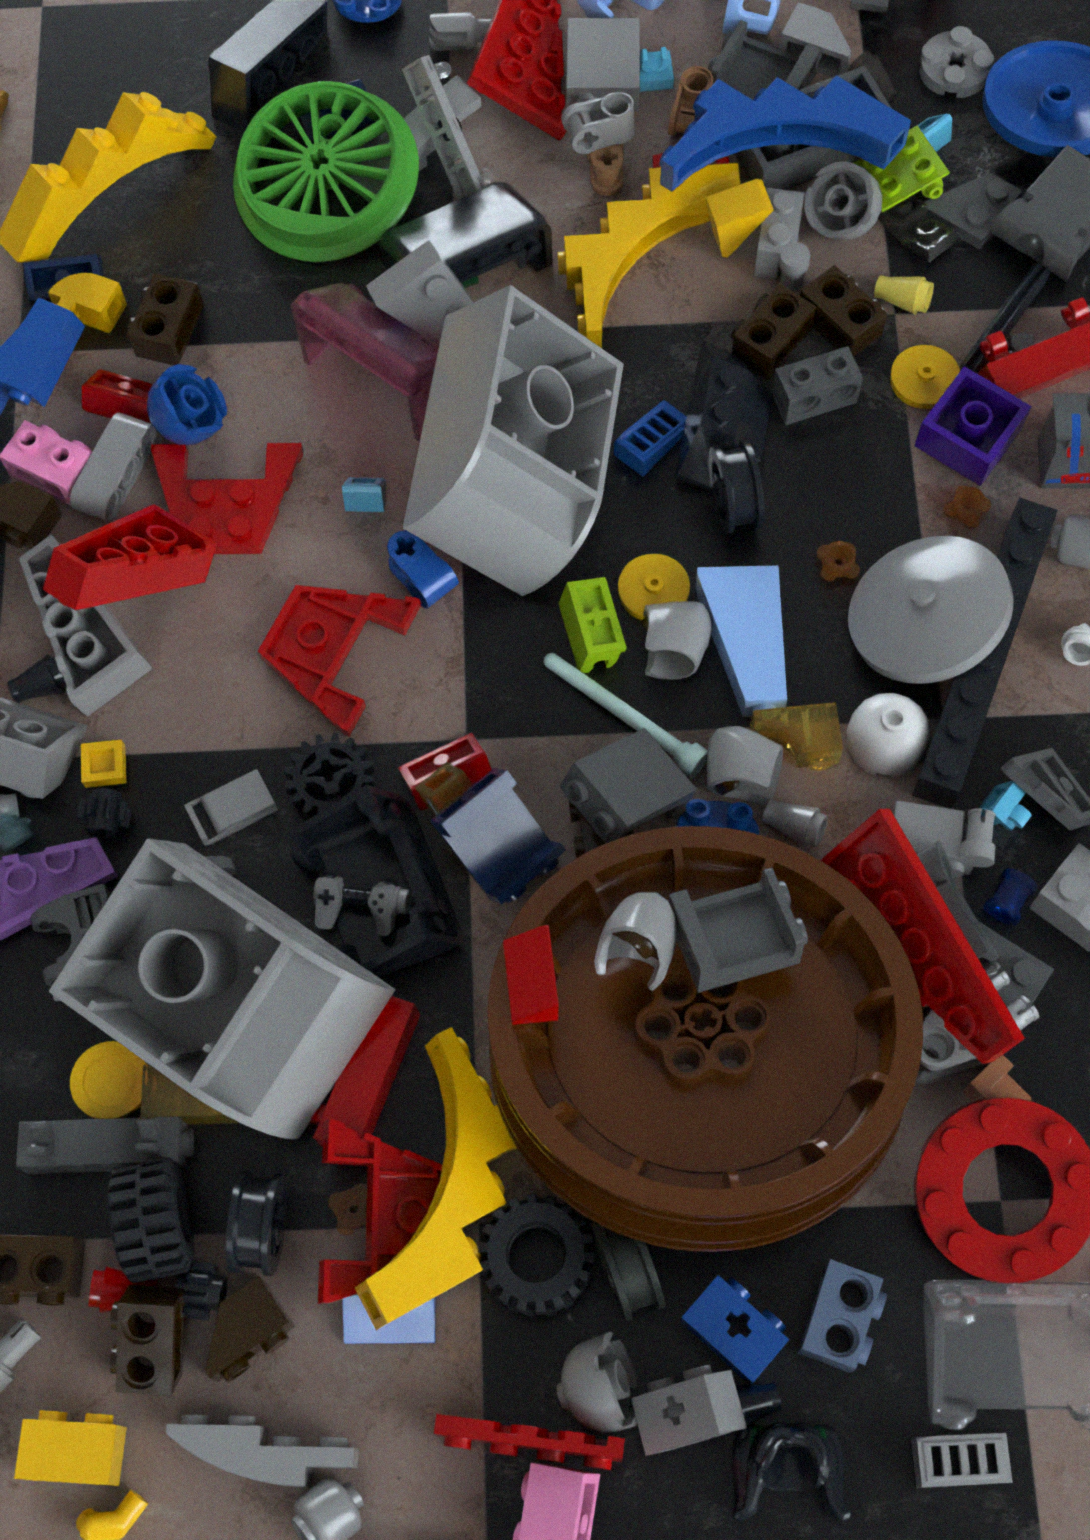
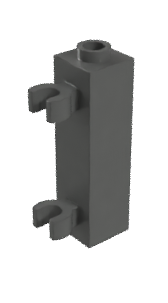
(101, 1144)

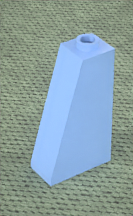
(747, 631)

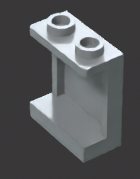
(603, 58)

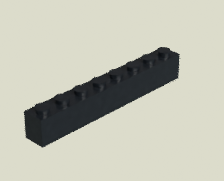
(973, 690)

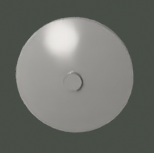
(930, 609)

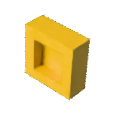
(103, 763)

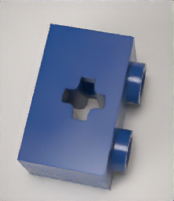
(742, 1355)

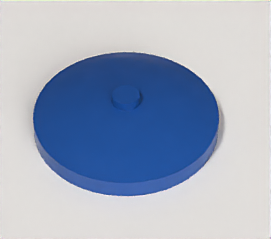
(1041, 97)

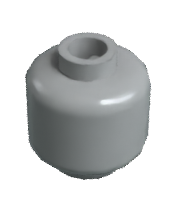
(1073, 541)
(328, 1512)

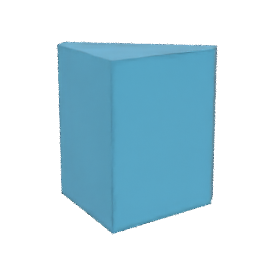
(937, 130)
(364, 494)

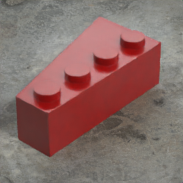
(129, 560)

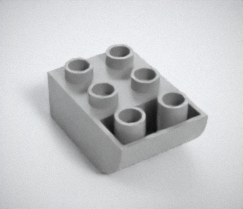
(513, 441)
(221, 990)

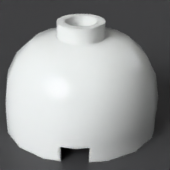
(888, 735)

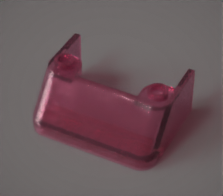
(369, 336)

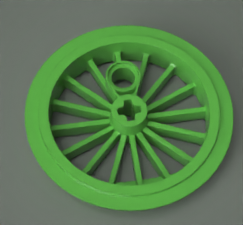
(323, 167)

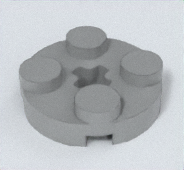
(955, 46)

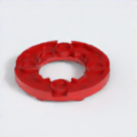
(940, 1189)

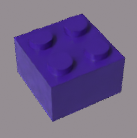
(972, 426)

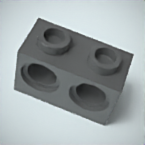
(816, 385)

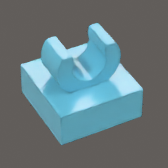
(656, 70)
(1004, 803)

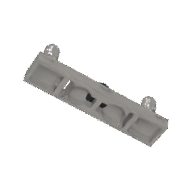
(445, 127)

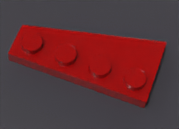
(550, 1446)

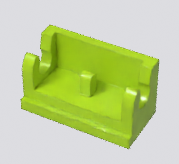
(591, 623)

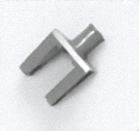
(950, 1053)

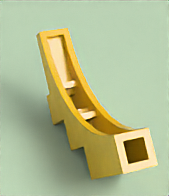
(93, 161)
(632, 228)
(467, 1191)

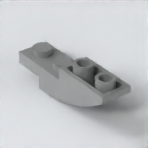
(244, 1451)

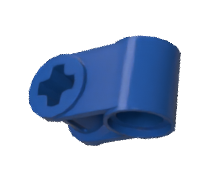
(419, 568)

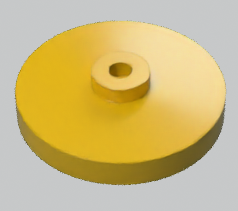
(922, 375)
(652, 581)
(107, 1081)

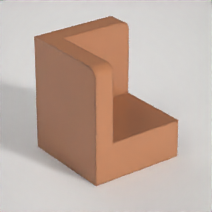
(995, 1082)

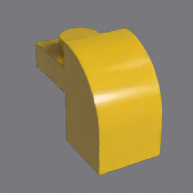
(91, 298)

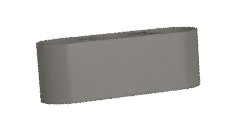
(113, 467)

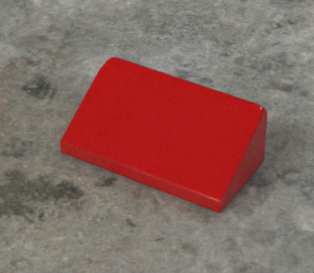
(112, 393)
(462, 753)
(531, 977)

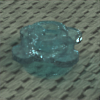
(14, 832)

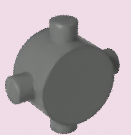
(1020, 341)

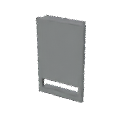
(234, 806)

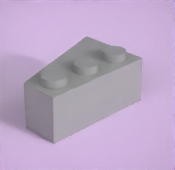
(420, 291)

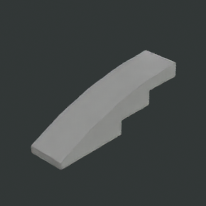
(463, 103)

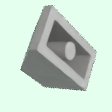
(820, 30)

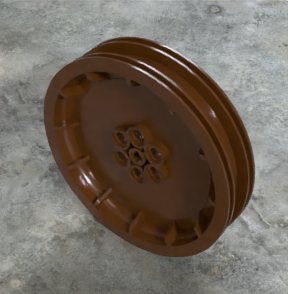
(719, 1149)

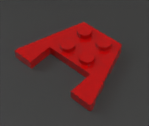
(228, 511)
(316, 636)
(397, 1201)

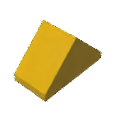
(737, 213)

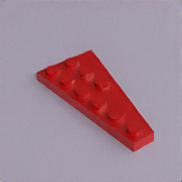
(524, 63)
(945, 966)

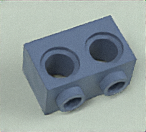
(831, 1312)

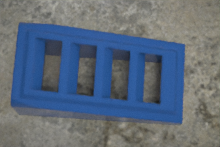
(641, 460)

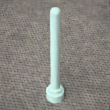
(688, 756)

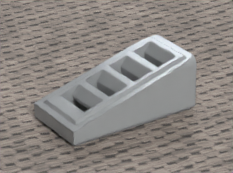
(924, 1465)

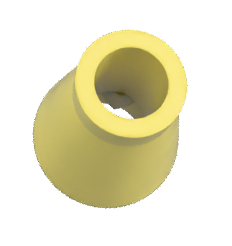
(907, 293)

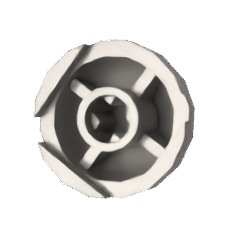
(843, 201)
(598, 1384)

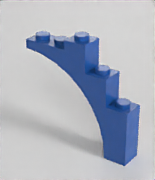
(782, 115)
(37, 354)

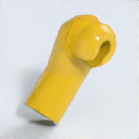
(111, 1524)

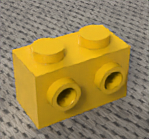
(71, 1451)

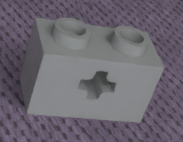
(688, 1411)

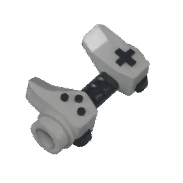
(384, 900)

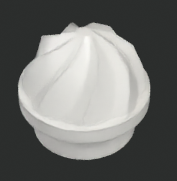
(1076, 645)

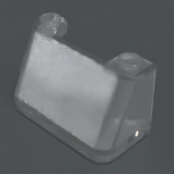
(1006, 1348)

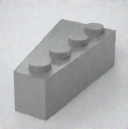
(88, 643)

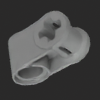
(604, 122)

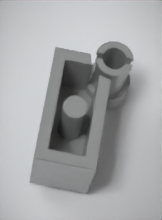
(779, 239)
(964, 843)

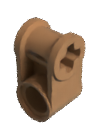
(691, 84)
(607, 169)

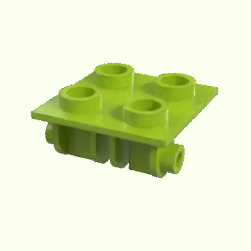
(911, 171)

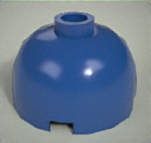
(185, 406)

